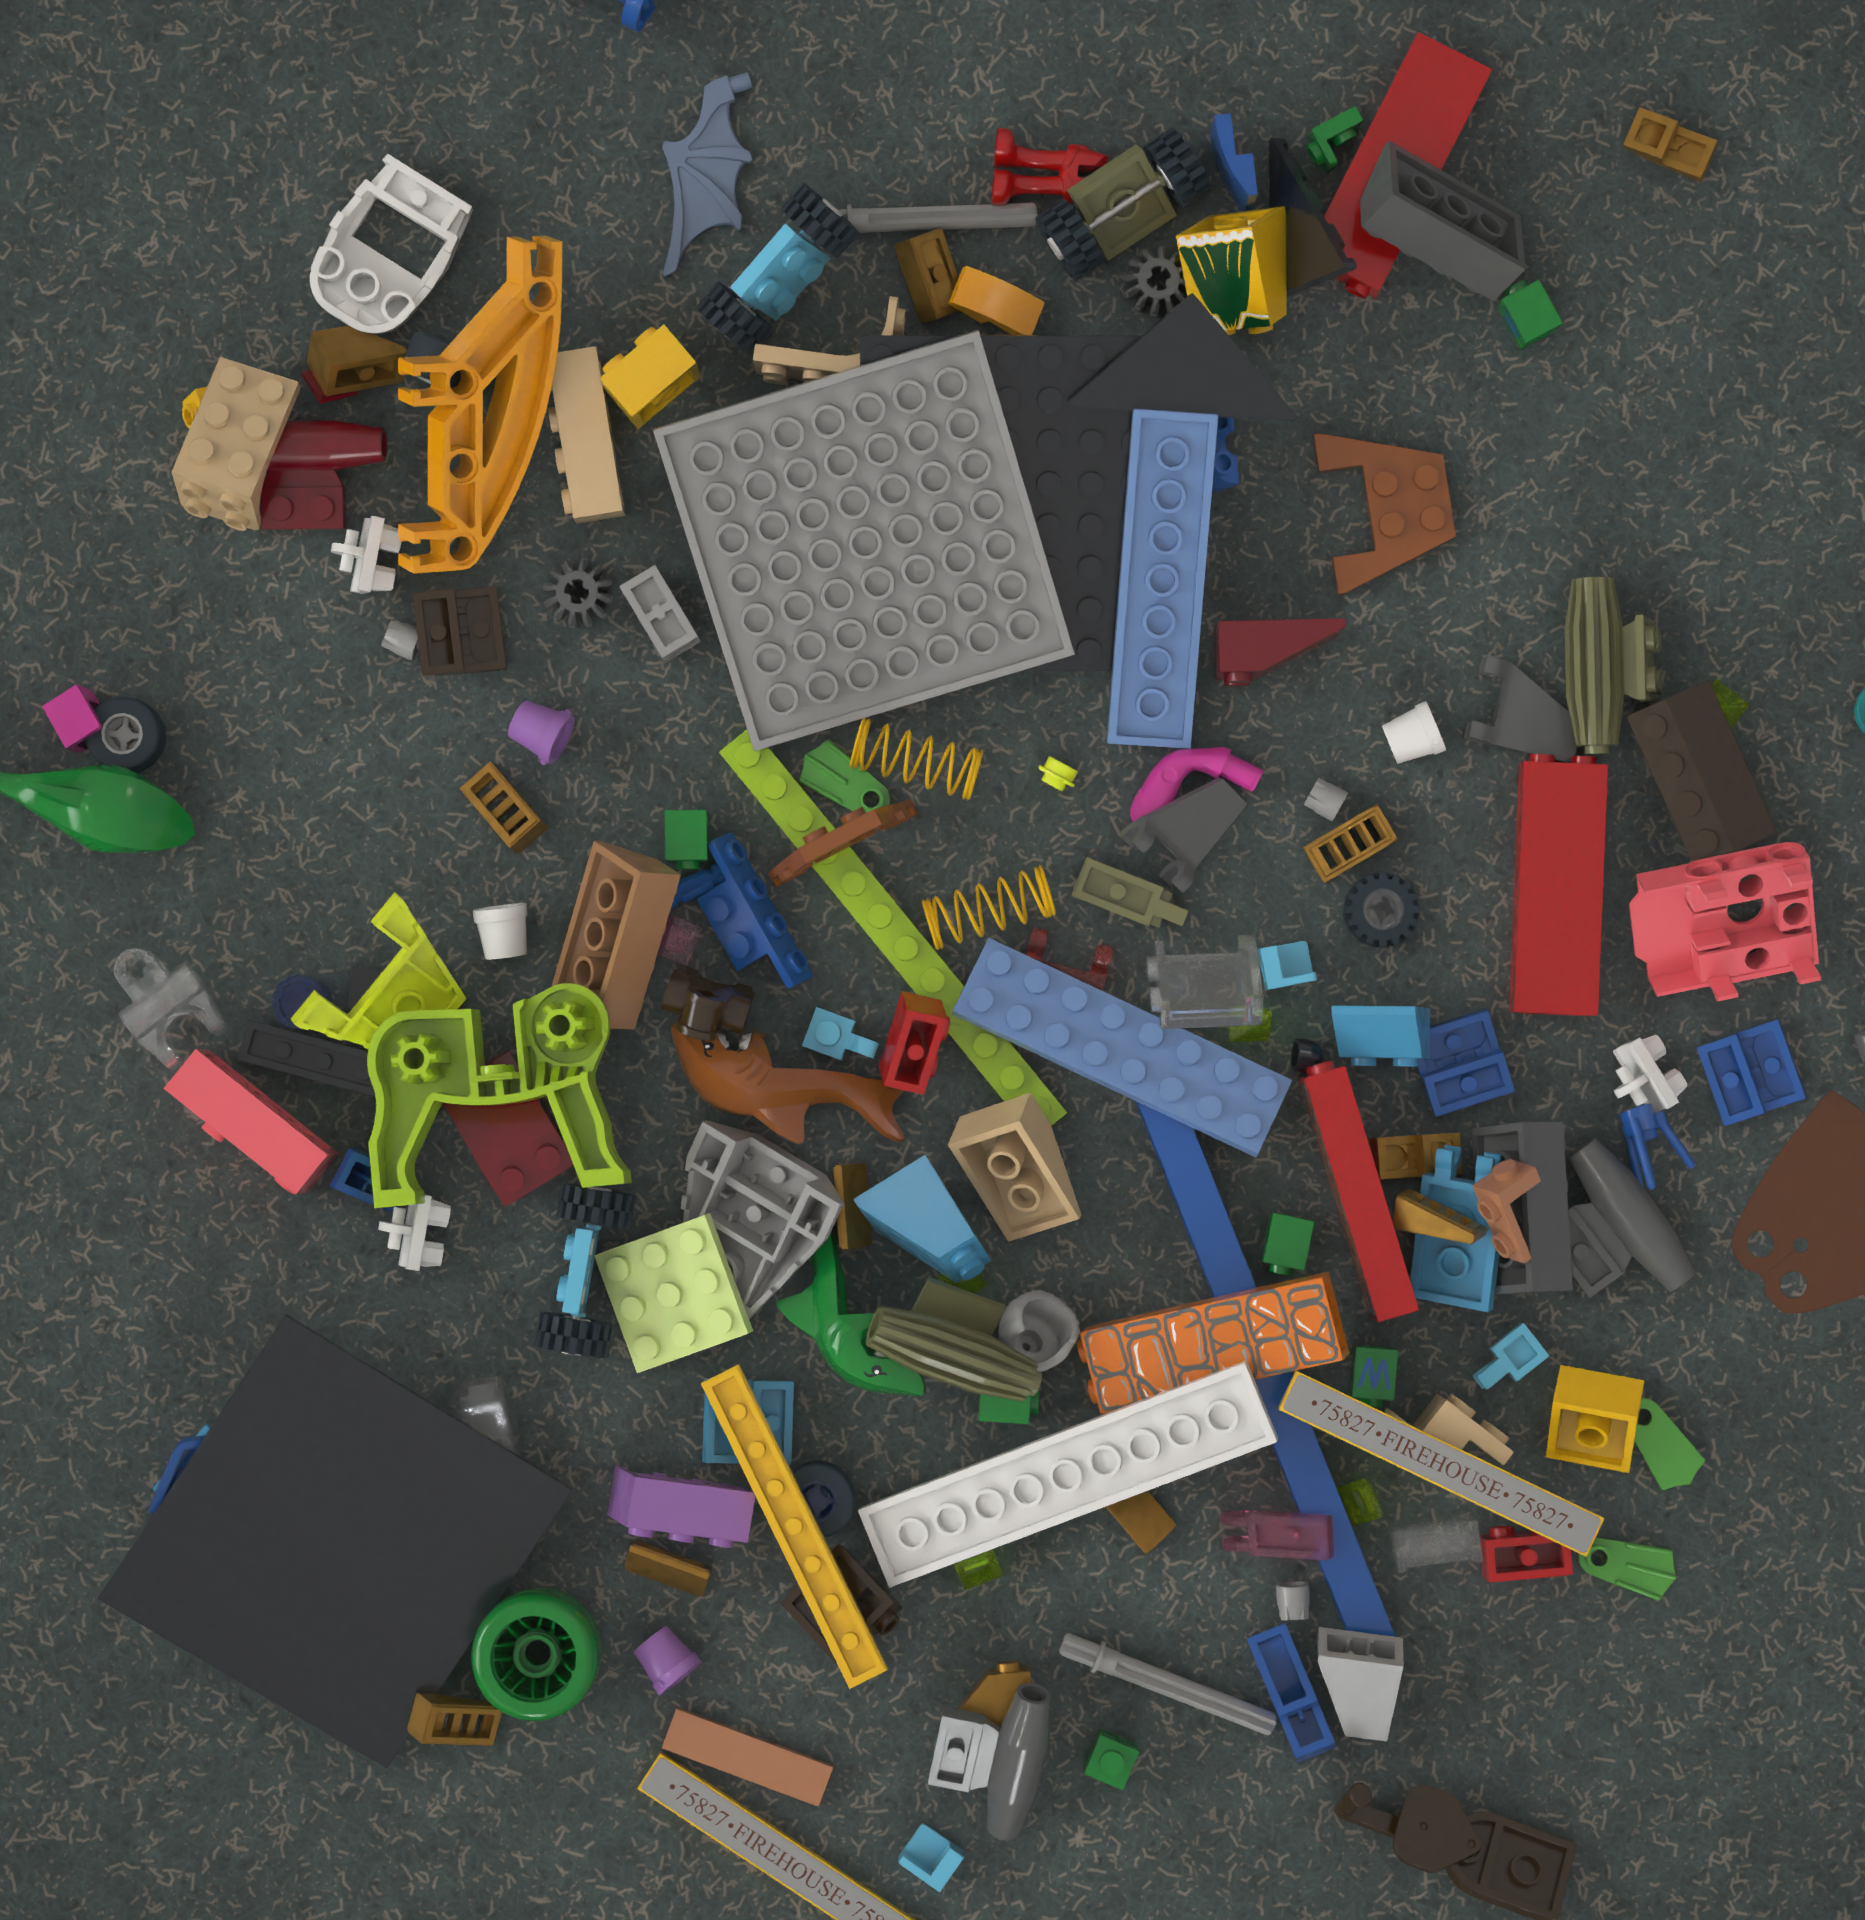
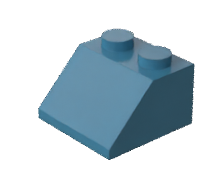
(1382, 1033)

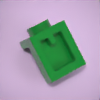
(1336, 130)

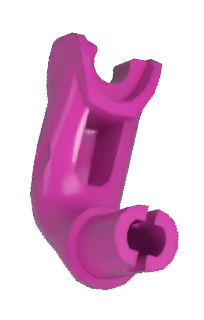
(1169, 773)

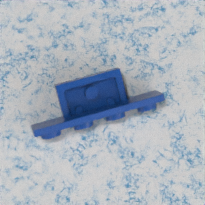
(747, 918)

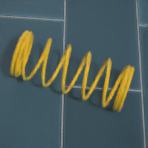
(859, 750)
(932, 916)

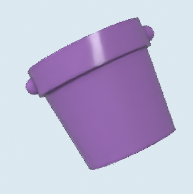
(542, 730)
(666, 1660)

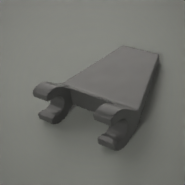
(1524, 716)
(1187, 828)

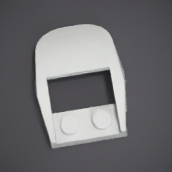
(366, 286)

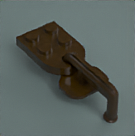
(1512, 1862)

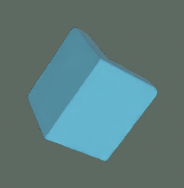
(1286, 965)
(931, 1857)

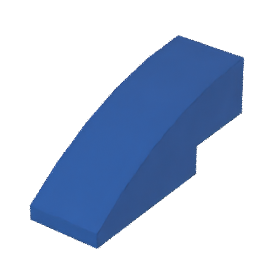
(1291, 1693)

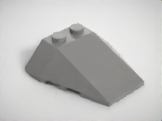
(763, 1204)

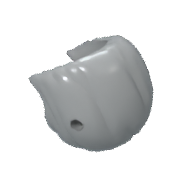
(1045, 1320)

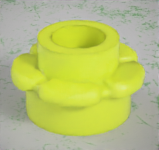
(1058, 774)

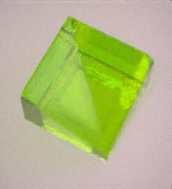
(1251, 1032)

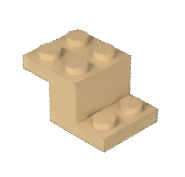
(1453, 1423)

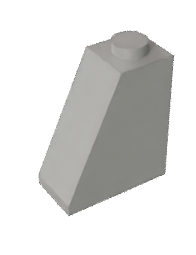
(1362, 1679)

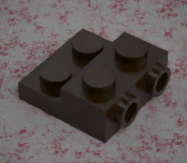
(872, 1598)

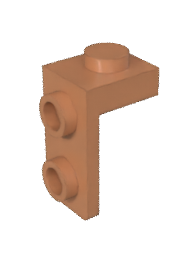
(1494, 1194)

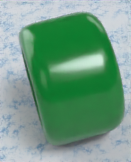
(517, 1681)

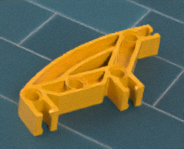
(520, 347)

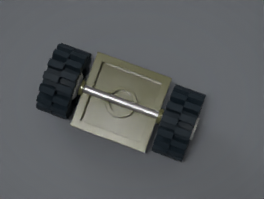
(1123, 202)

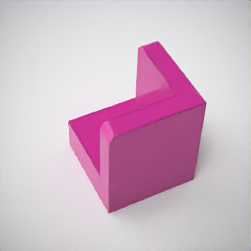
(74, 717)

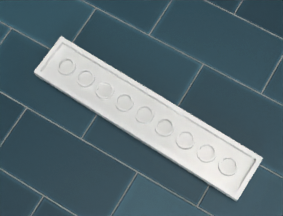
(1068, 1474)

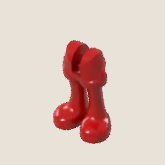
(1068, 163)

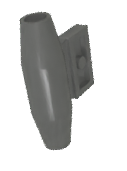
(1619, 1225)
(1004, 1759)

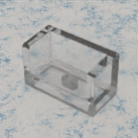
(1435, 1542)

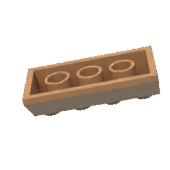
(617, 929)

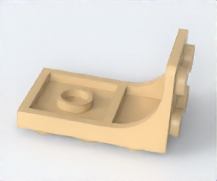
(781, 363)
(233, 443)

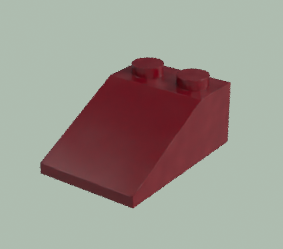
(1258, 646)
(512, 1143)

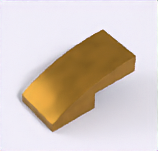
(1669, 145)
(1410, 1154)

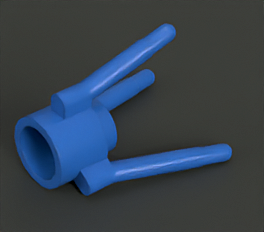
(1640, 1127)

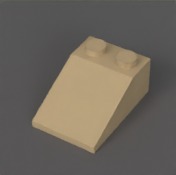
(1015, 1166)

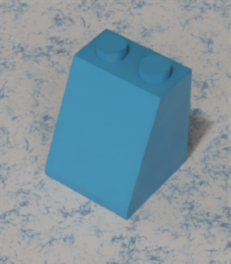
(924, 1220)

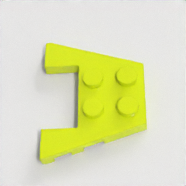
(410, 982)

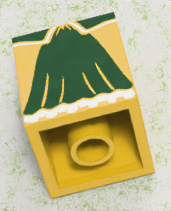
(1238, 267)

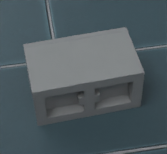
(660, 614)

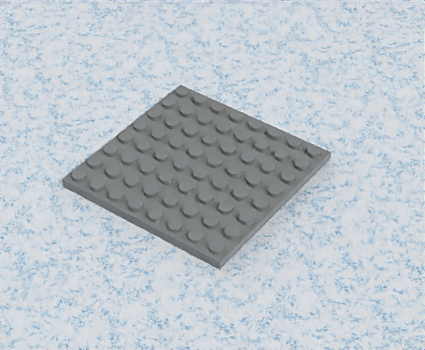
(864, 540)

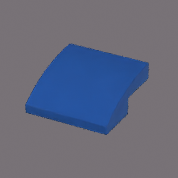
(1235, 170)
(1464, 1064)
(1751, 1072)

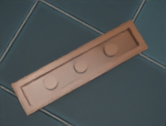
(747, 1756)

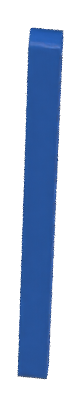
(1296, 1444)

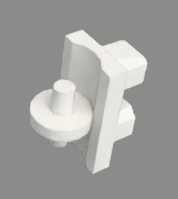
(367, 574)
(1642, 1076)
(414, 1248)

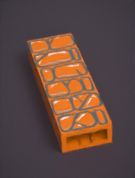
(1270, 1326)

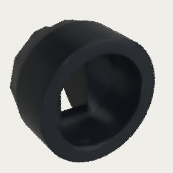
(1305, 1054)

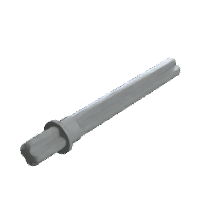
(943, 217)
(1167, 1683)

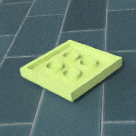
(673, 1293)

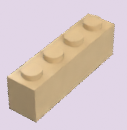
(585, 438)

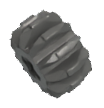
(1142, 277)
(566, 602)

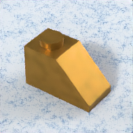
(353, 360)
(996, 1690)

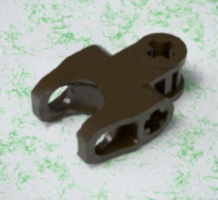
(706, 1005)

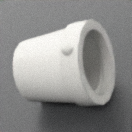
(1414, 734)
(502, 930)

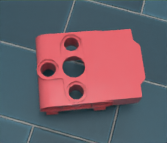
(1694, 944)

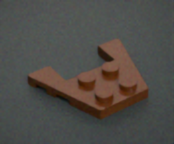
(1404, 502)
(855, 828)

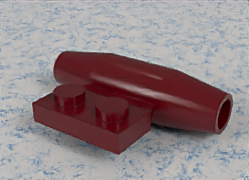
(303, 478)

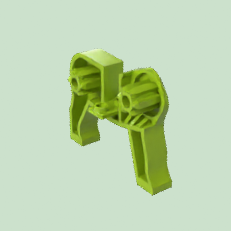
(439, 1058)

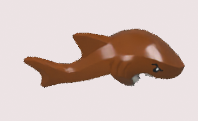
(779, 1097)

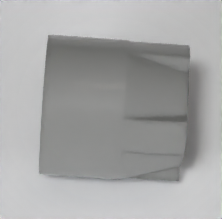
(402, 639)
(1326, 799)
(1293, 1600)

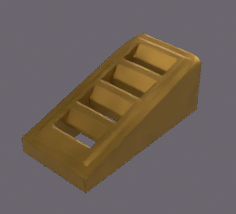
(1381, 826)
(527, 832)
(1428, 1217)
(429, 1716)

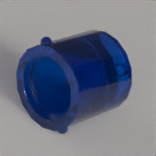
(293, 993)

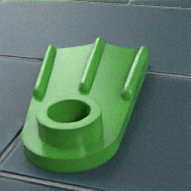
(830, 775)
(1666, 1449)
(1632, 1566)

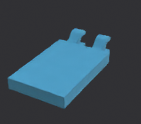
(1451, 1269)

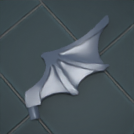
(706, 170)

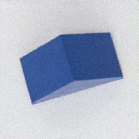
(355, 1176)

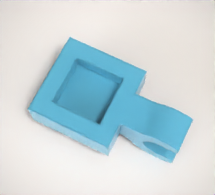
(833, 1035)
(1514, 1354)

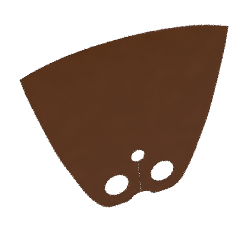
(1814, 1195)

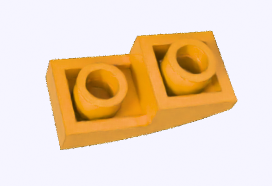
(996, 301)

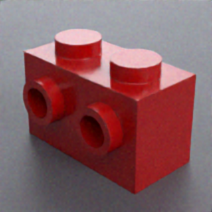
(913, 1043)
(1522, 1555)

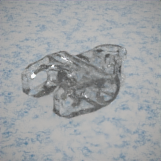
(161, 1000)

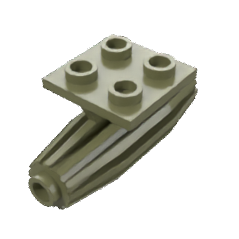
(1605, 663)
(952, 1342)

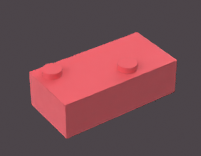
(251, 1121)

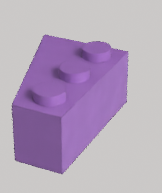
(681, 1507)

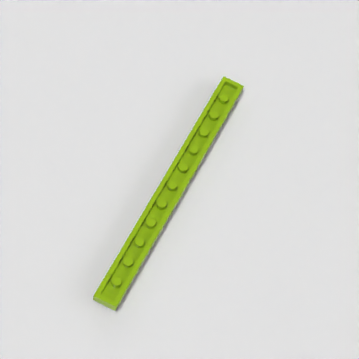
(885, 923)

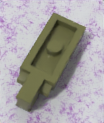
(1126, 895)

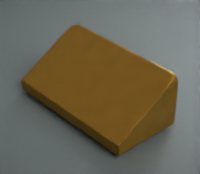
(928, 273)
(853, 1226)
(1143, 1520)
(667, 1568)

